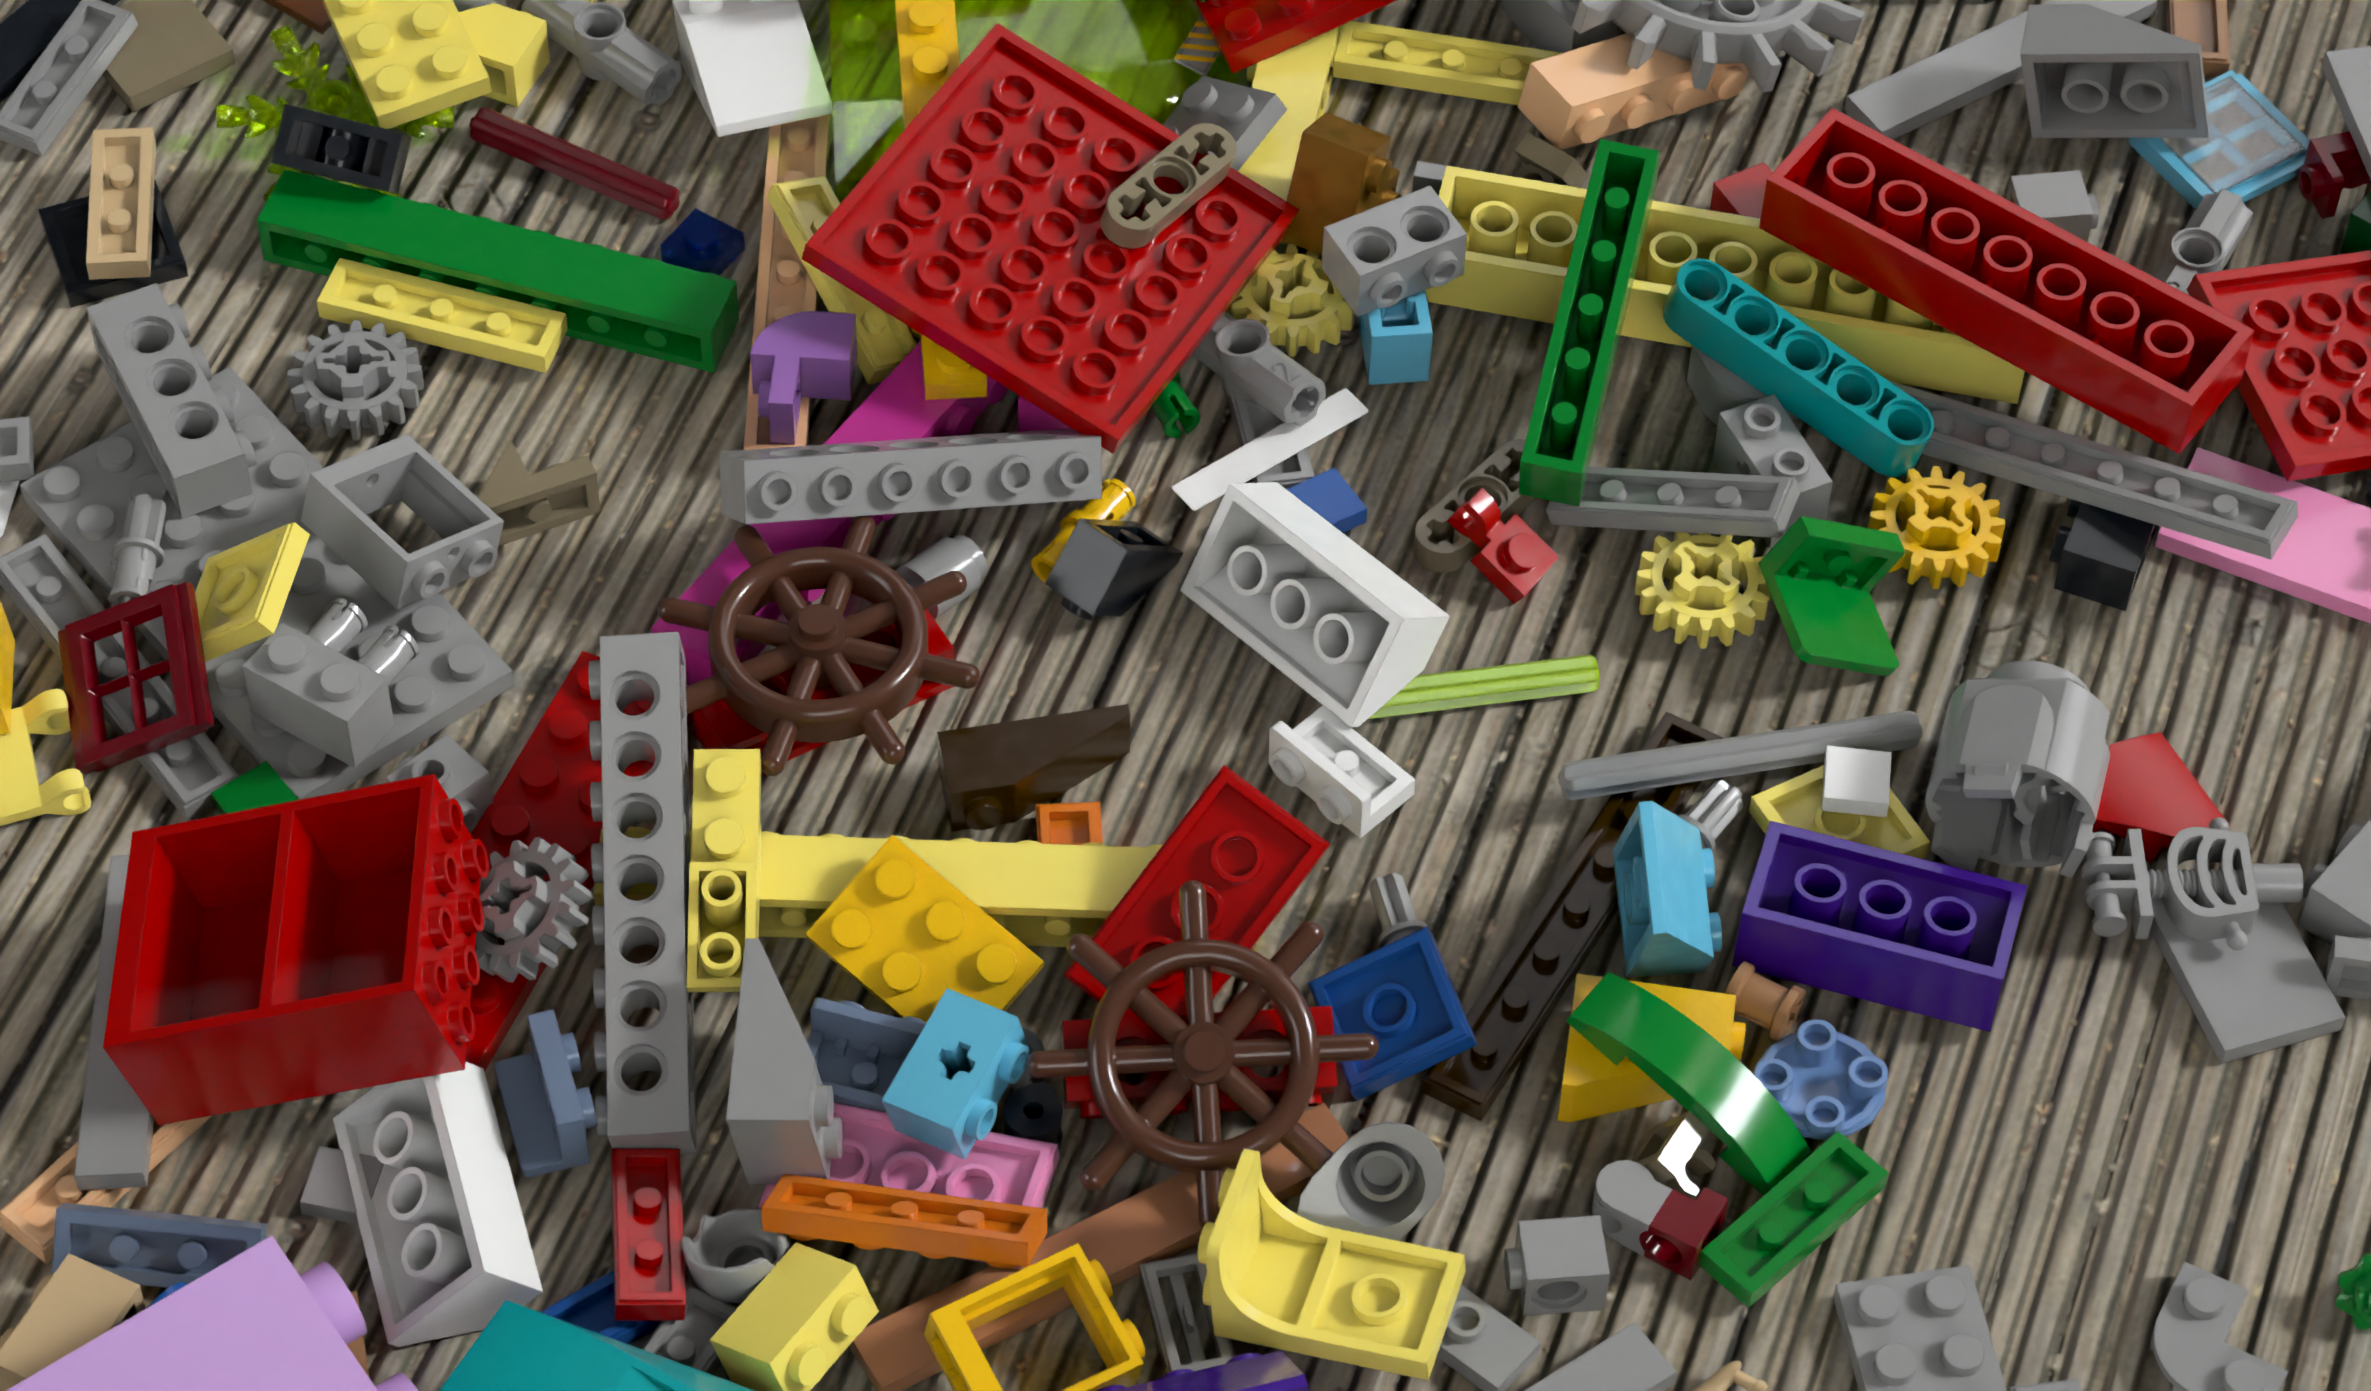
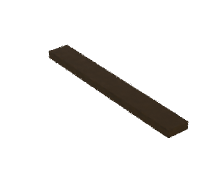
(1552, 945)

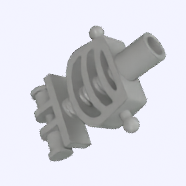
(2223, 899)

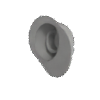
(1376, 1182)

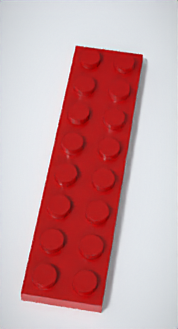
(551, 800)

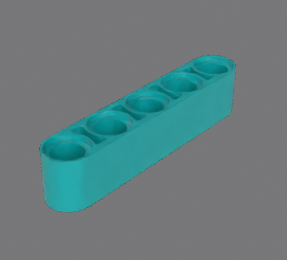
(1826, 373)

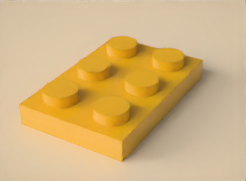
(916, 935)

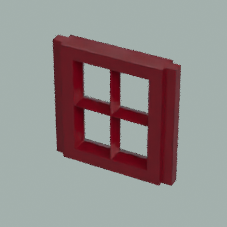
(185, 663)

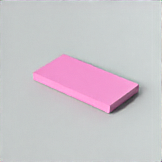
(2319, 560)
(995, 1170)

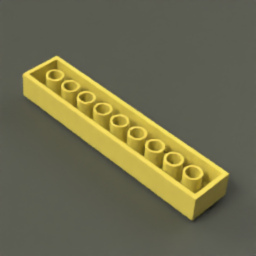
(1525, 238)

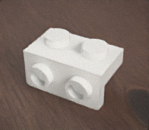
(1338, 771)

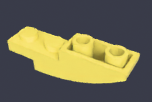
(723, 866)

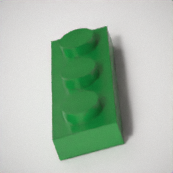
(1793, 1219)

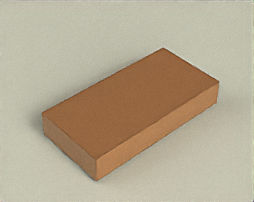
(2204, 24)

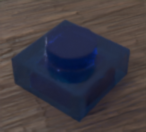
(703, 244)

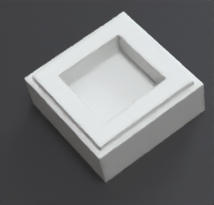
(1856, 781)

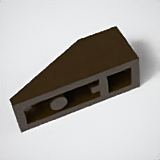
(1007, 767)

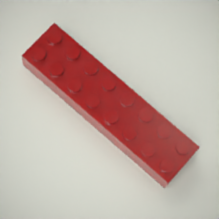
(2006, 280)

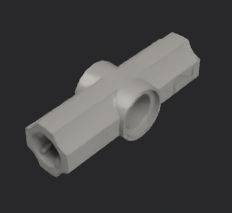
(608, 48)
(2206, 240)
(1260, 371)

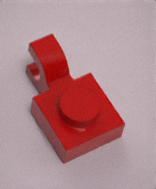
(1509, 551)

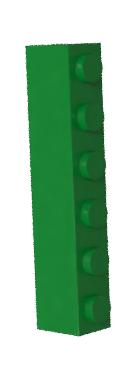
(1588, 323)

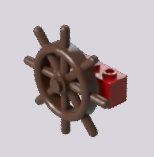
(828, 670)
(1199, 1054)

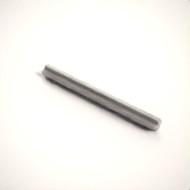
(1735, 755)

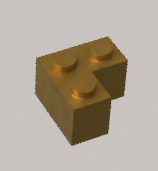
(1336, 176)

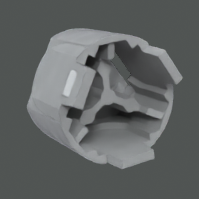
(2019, 769)

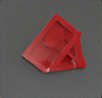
(2151, 792)

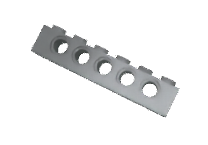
(909, 475)

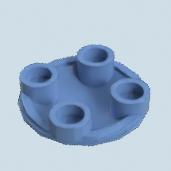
(1824, 1080)

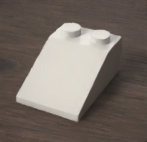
(750, 62)

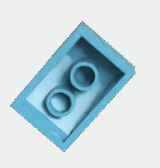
(1664, 895)

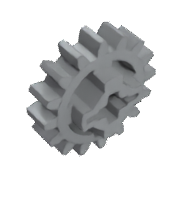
(355, 379)
(528, 911)

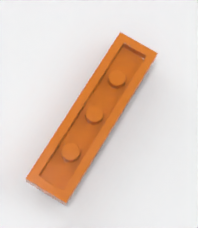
(905, 1220)

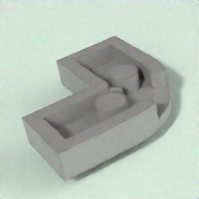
(2193, 1335)

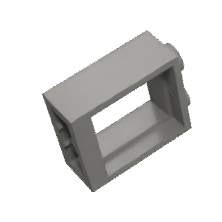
(404, 472)

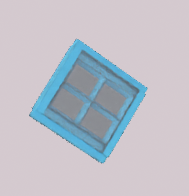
(2246, 150)

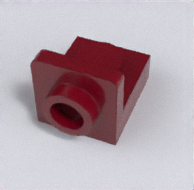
(2328, 168)

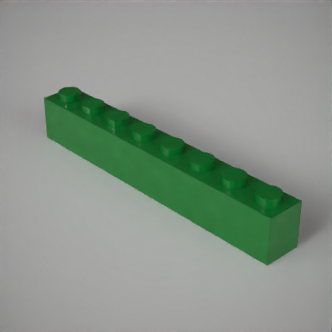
(604, 292)

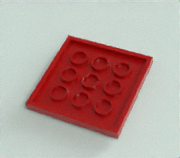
(2306, 357)

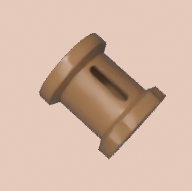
(1765, 1001)

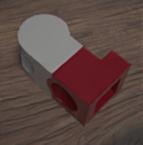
(1655, 1217)

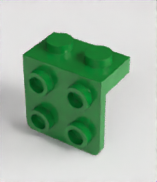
(1822, 590)

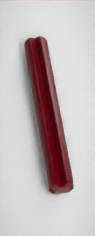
(574, 163)

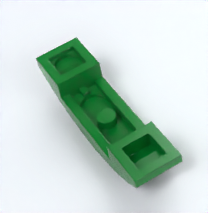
(1697, 1073)

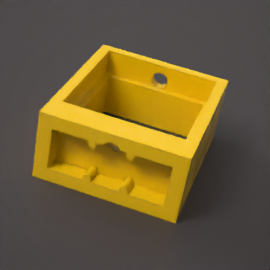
(1089, 1292)

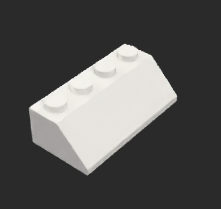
(1312, 601)
(445, 1211)

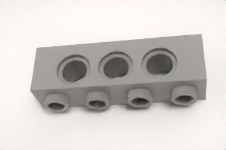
(171, 400)

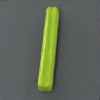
(1494, 685)

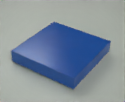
(1403, 1001)

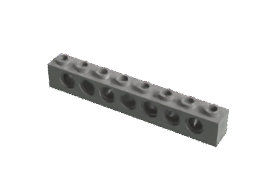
(654, 671)

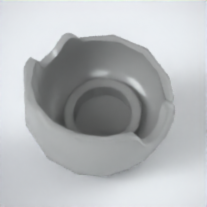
(733, 1254)

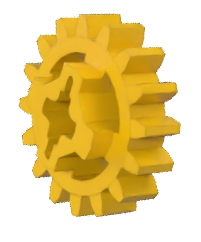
(1938, 526)

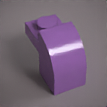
(798, 358)

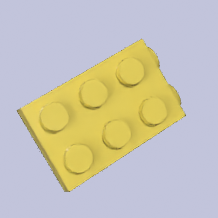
(1321, 1286)

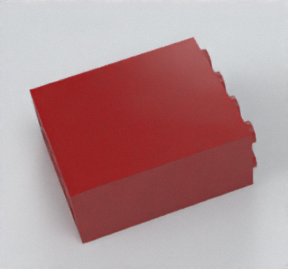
(297, 950)

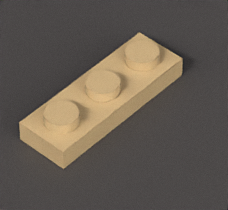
(121, 203)

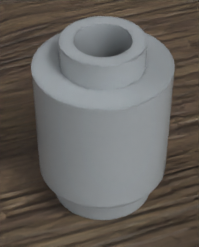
(944, 556)

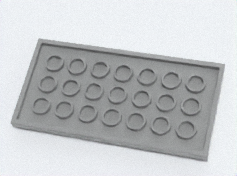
(87, 507)

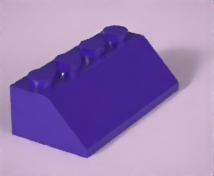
(1879, 925)

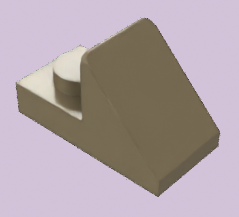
(539, 499)

